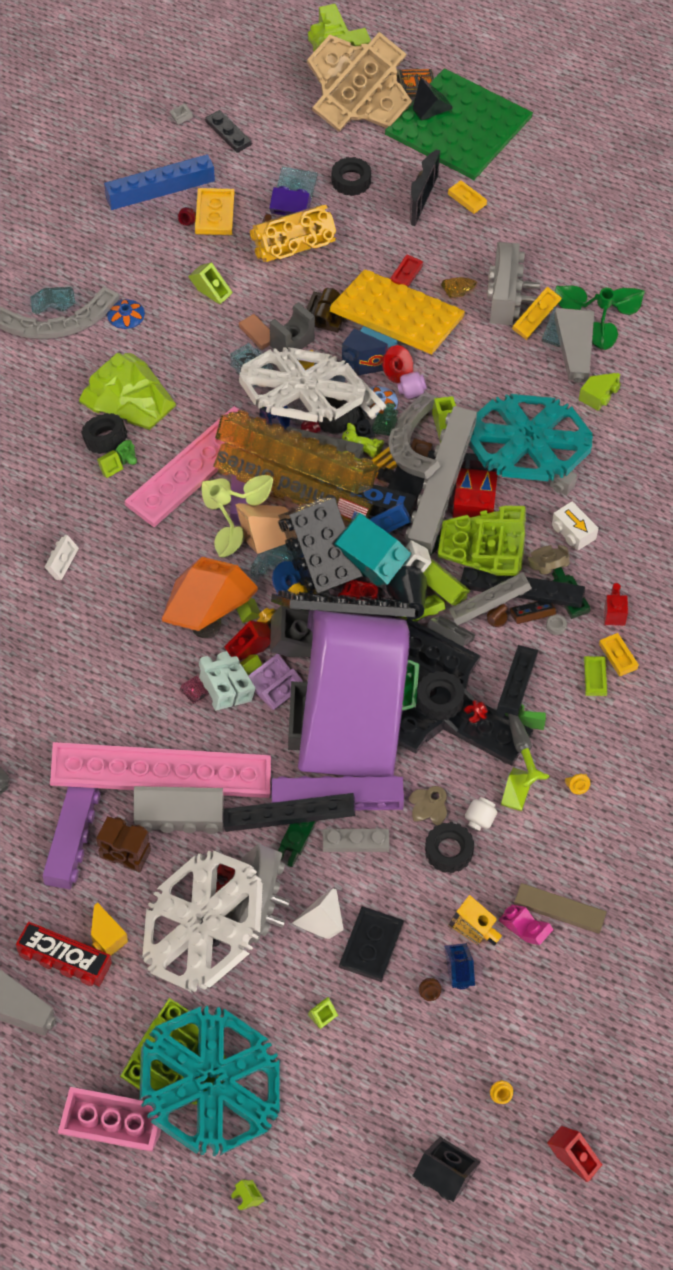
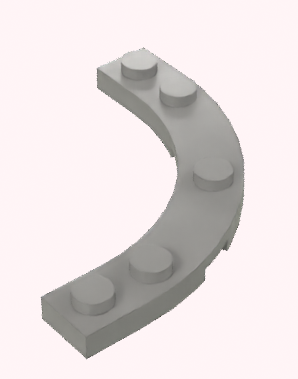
(60, 326)
(400, 439)

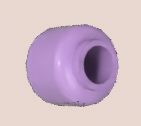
(412, 385)

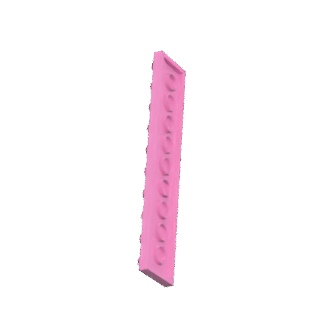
(152, 767)

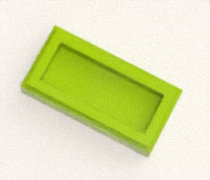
(595, 676)

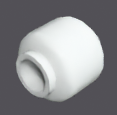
(481, 814)

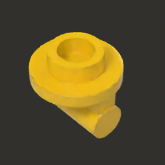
(578, 783)

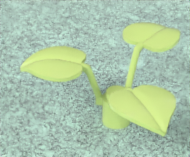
(218, 493)

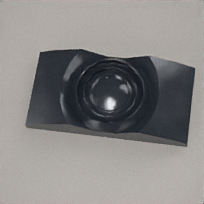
(423, 185)

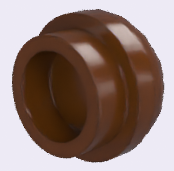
(430, 989)

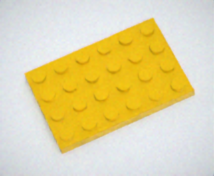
(397, 311)

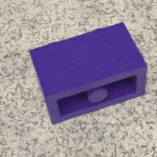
(288, 201)

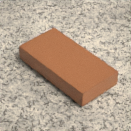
(256, 331)

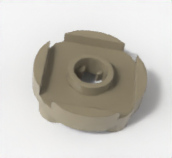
(546, 558)

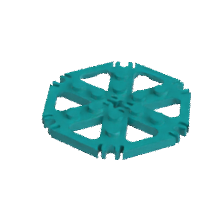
(538, 446)
(190, 1089)

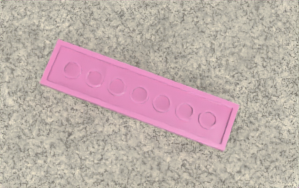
(177, 478)

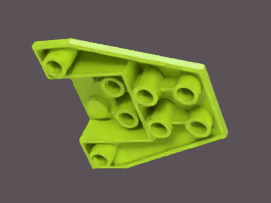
(161, 1074)

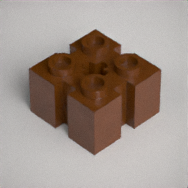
(123, 843)

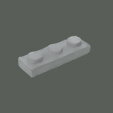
(355, 840)

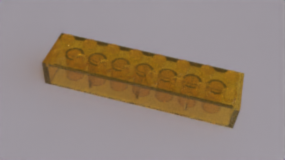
(297, 451)

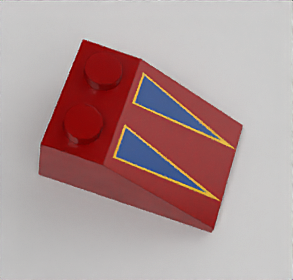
(474, 492)

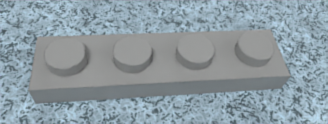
(490, 598)

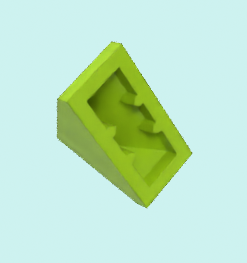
(515, 792)

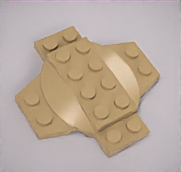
(359, 82)

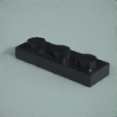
(228, 131)

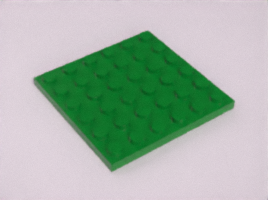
(466, 134)

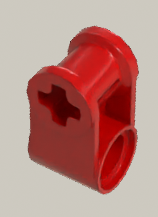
(359, 589)

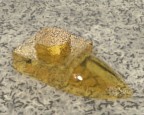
(457, 286)

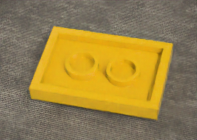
(214, 211)

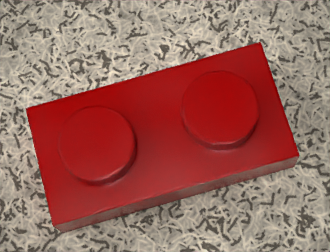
(407, 270)

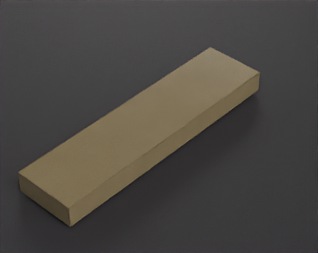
(560, 908)

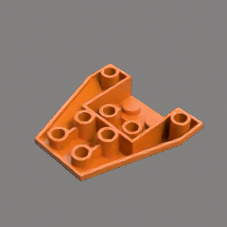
(207, 593)

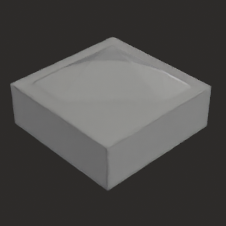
(181, 114)

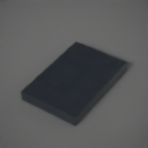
(371, 944)

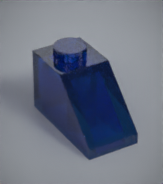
(460, 966)

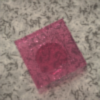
(194, 689)

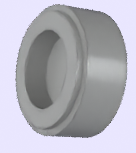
(556, 624)

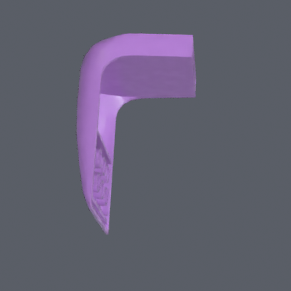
(354, 693)

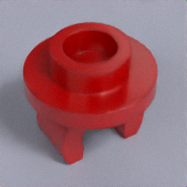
(479, 711)

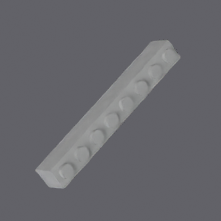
(440, 485)

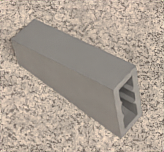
(575, 340)
(23, 1007)

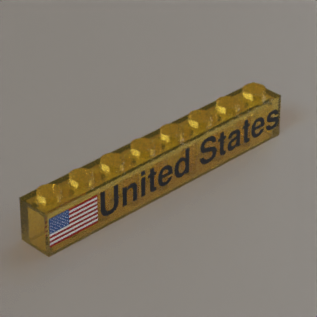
(288, 482)

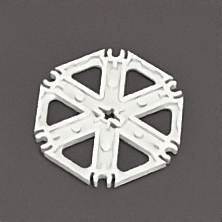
(296, 382)
(198, 936)

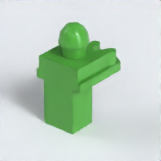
(126, 453)

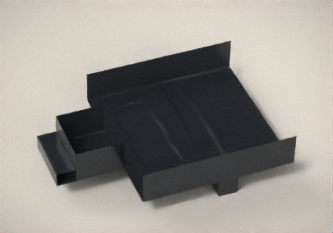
(401, 480)

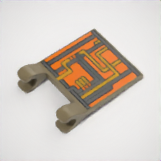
(410, 79)

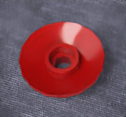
(397, 363)

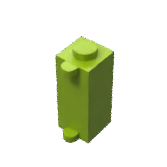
(445, 584)

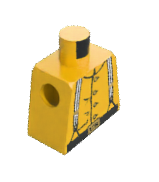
(475, 922)

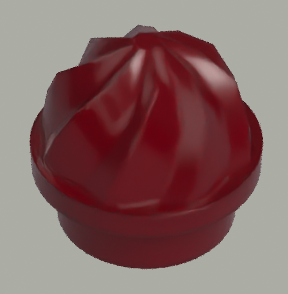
(187, 216)
(310, 426)

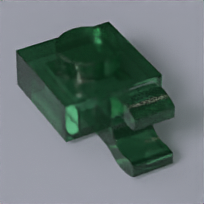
(386, 422)

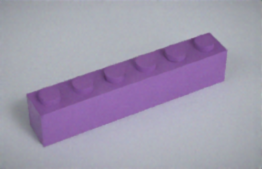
(369, 791)
(70, 836)

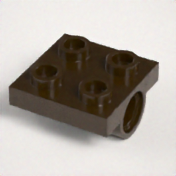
(320, 307)

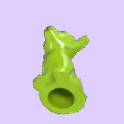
(371, 447)

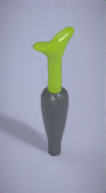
(523, 745)

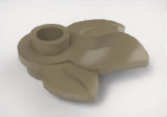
(426, 807)

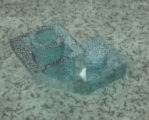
(58, 297)
(269, 558)

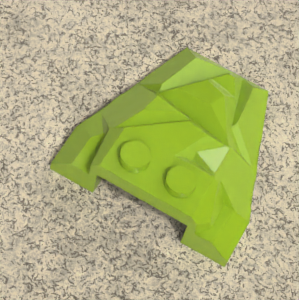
(128, 390)
(487, 541)

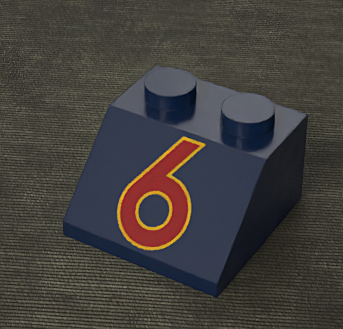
(363, 352)

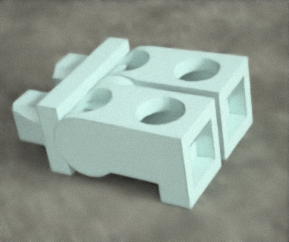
(226, 681)

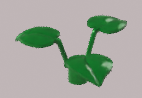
(626, 299)

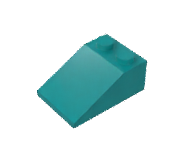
(372, 550)

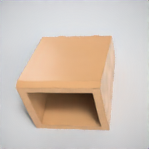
(261, 526)

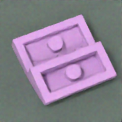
(274, 681)

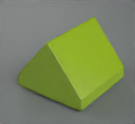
(248, 611)
(251, 663)
(323, 1013)

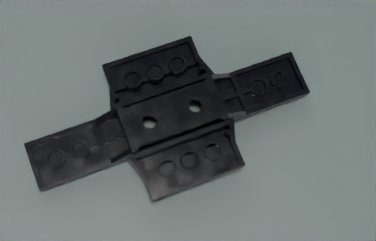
(441, 654)

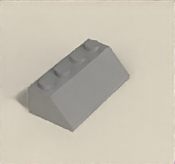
(179, 809)

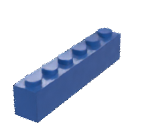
(159, 182)

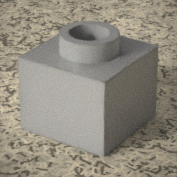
(565, 484)

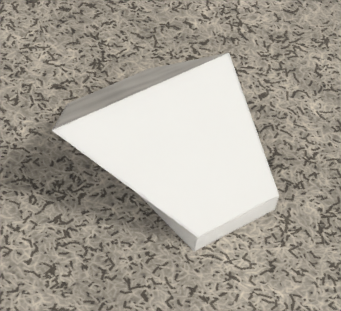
(322, 916)

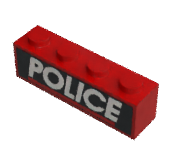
(63, 954)

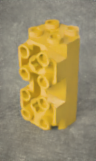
(293, 233)

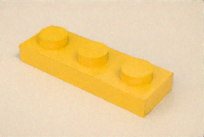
(536, 313)

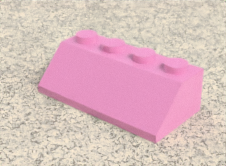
(108, 1119)

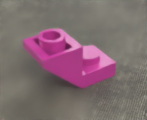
(524, 925)

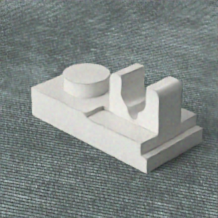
(61, 557)

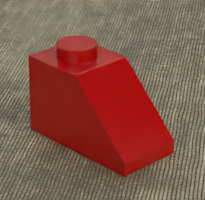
(249, 640)
(575, 1152)

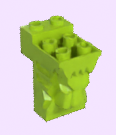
(332, 24)

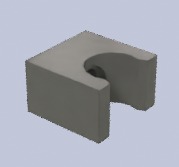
(296, 332)

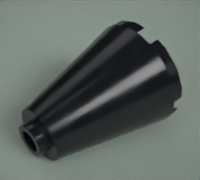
(409, 587)

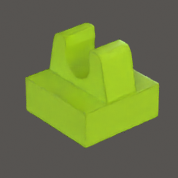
(110, 464)
(249, 1193)

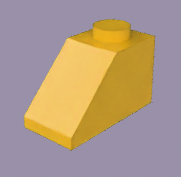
(105, 932)

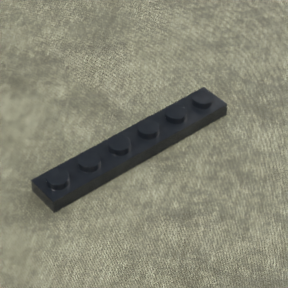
(541, 590)
(289, 812)

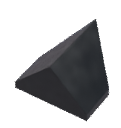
(429, 101)

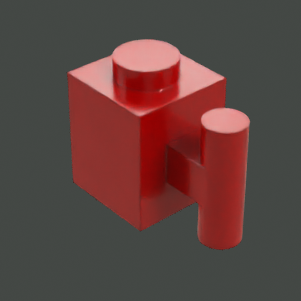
(616, 607)

